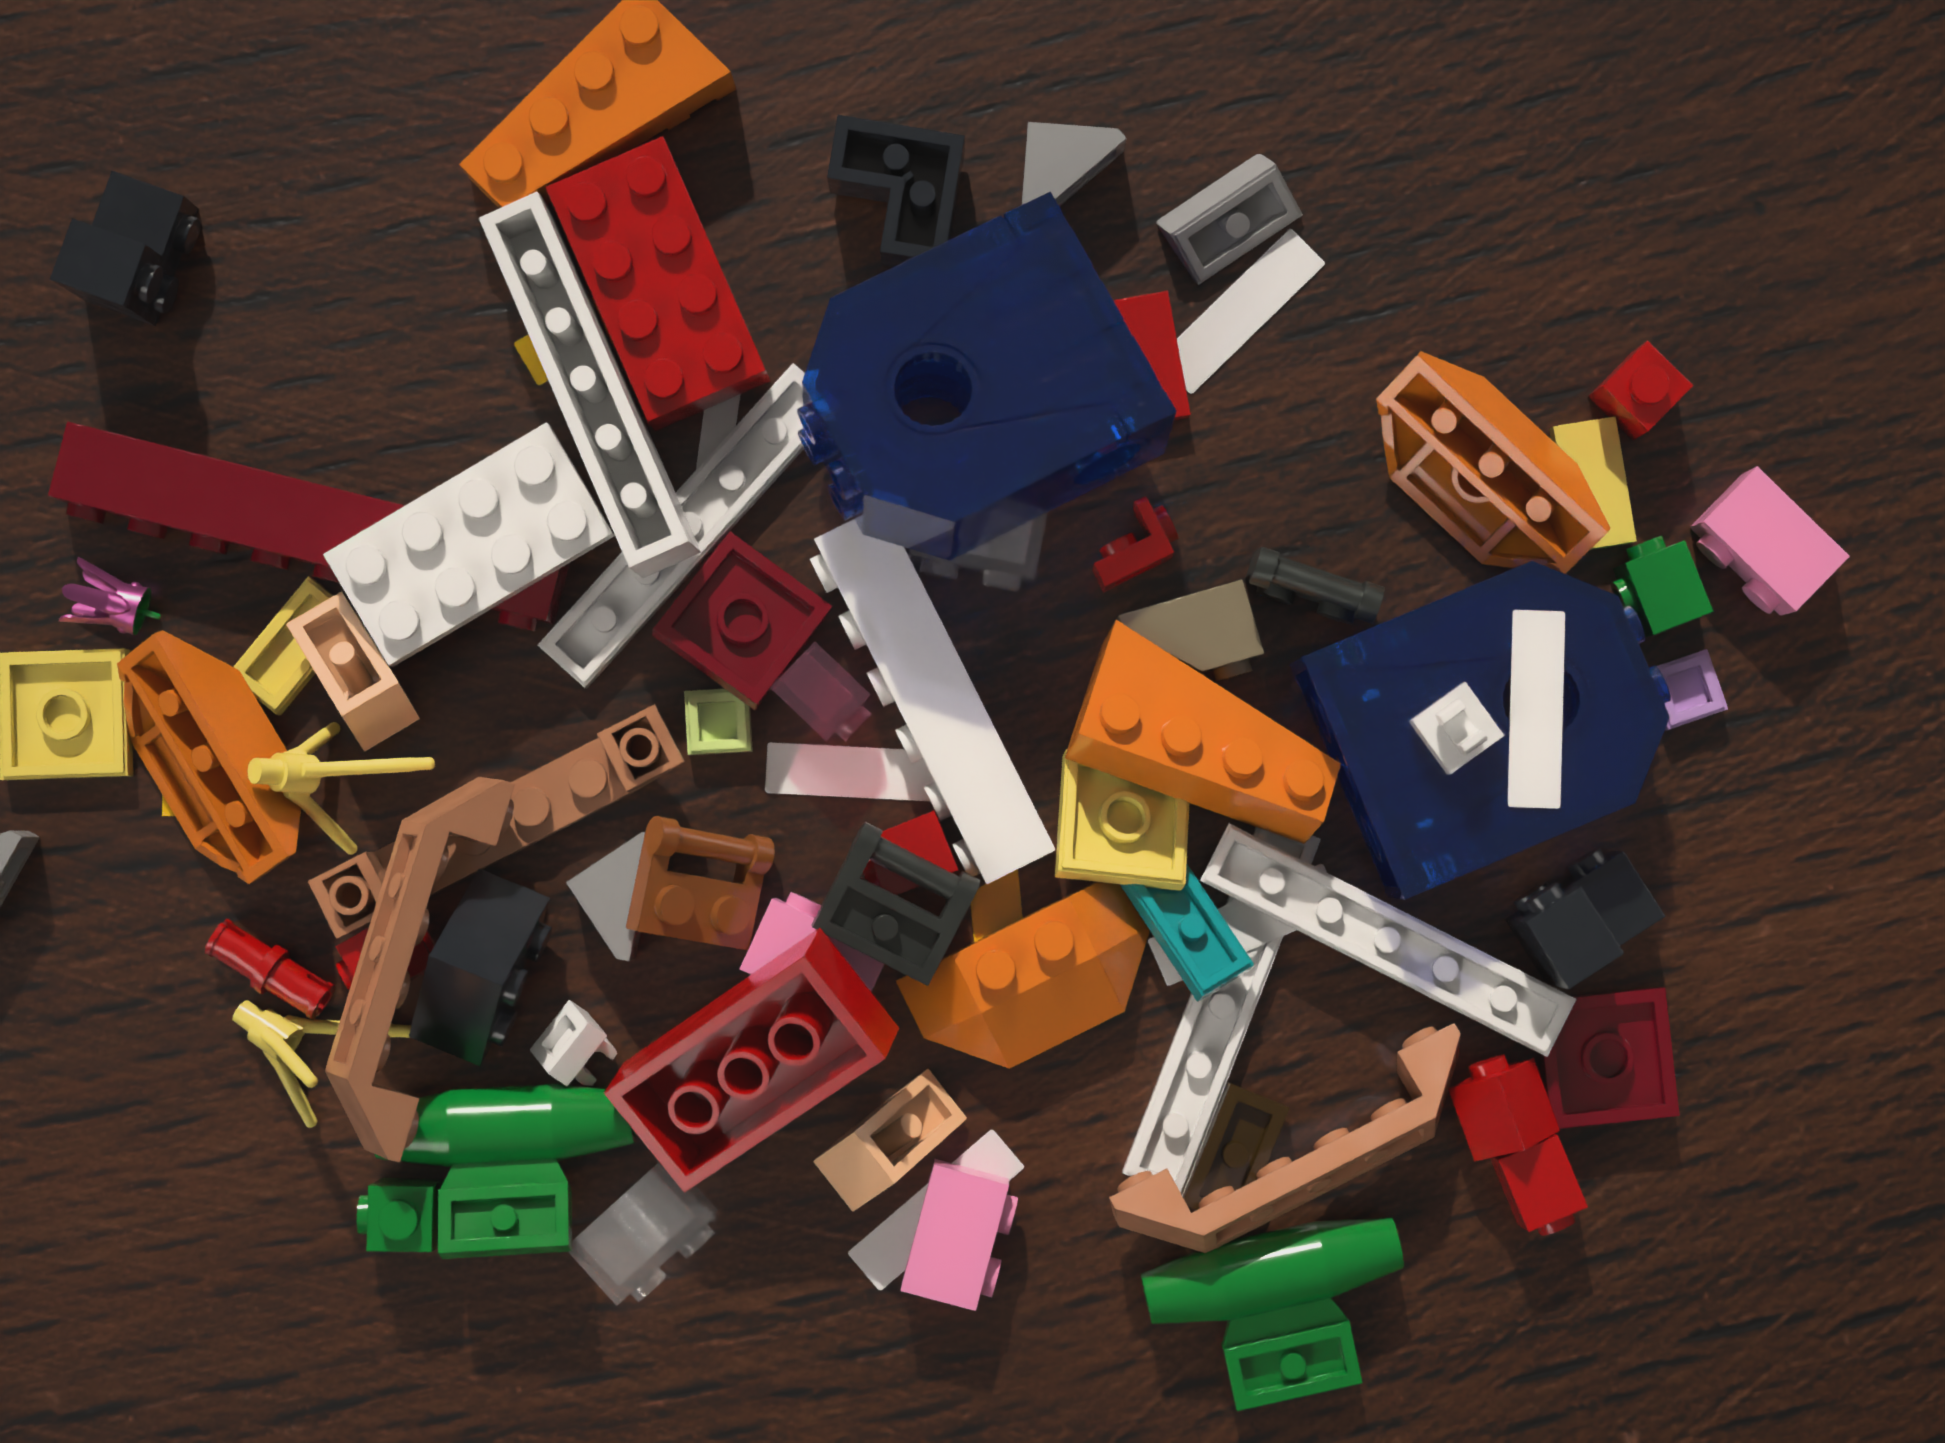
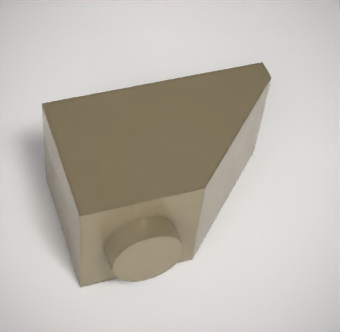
(1203, 630)

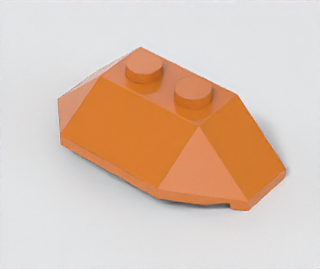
(1485, 469)
(196, 737)
(1034, 978)

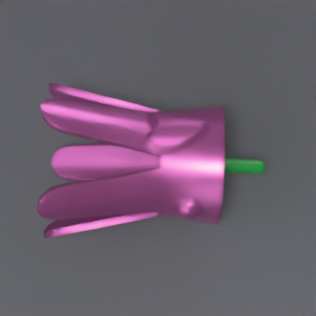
(115, 604)

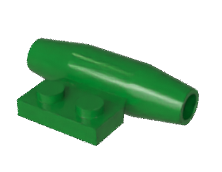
(503, 1159)
(1277, 1295)

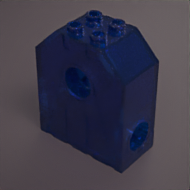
(1025, 350)
(1441, 825)

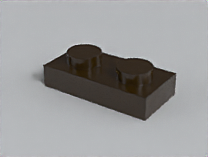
(1235, 1143)

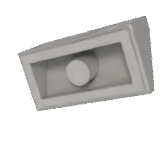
(1229, 217)

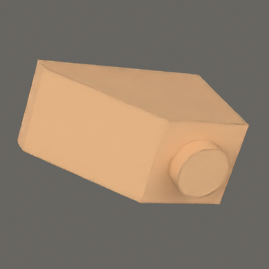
(353, 671)
(890, 1140)

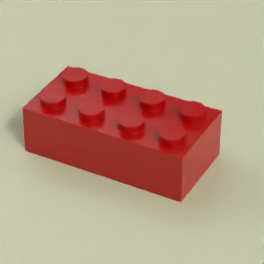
(657, 284)
(752, 1060)

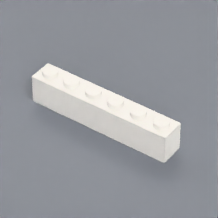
(589, 385)
(936, 700)

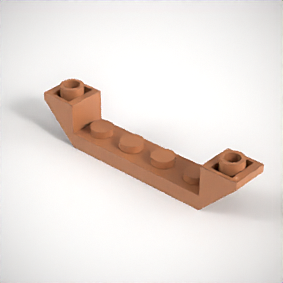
(544, 803)
(380, 1115)
(1157, 1209)

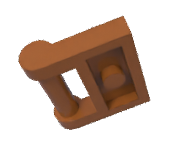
(697, 905)

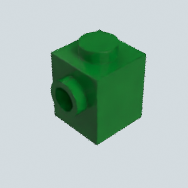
(1661, 585)
(400, 1215)

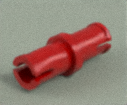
(269, 969)

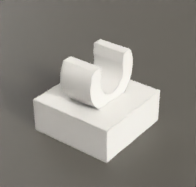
(1456, 728)
(570, 1044)

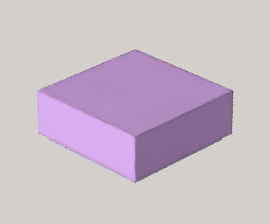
(1692, 689)

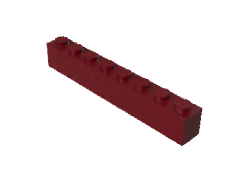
(236, 506)

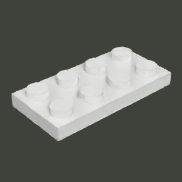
(469, 545)

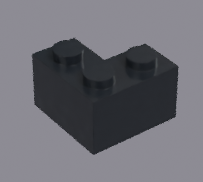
(906, 168)
(129, 250)
(1585, 919)
(479, 968)

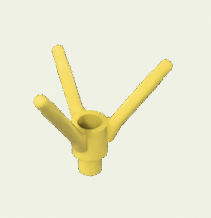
(300, 773)
(279, 1039)

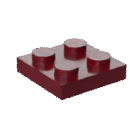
(742, 620)
(1612, 1060)

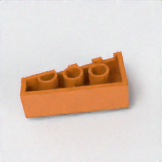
(603, 99)
(1197, 742)

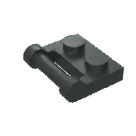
(1337, 596)
(885, 923)

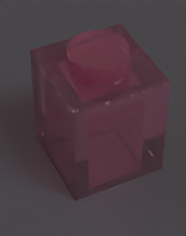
(824, 695)

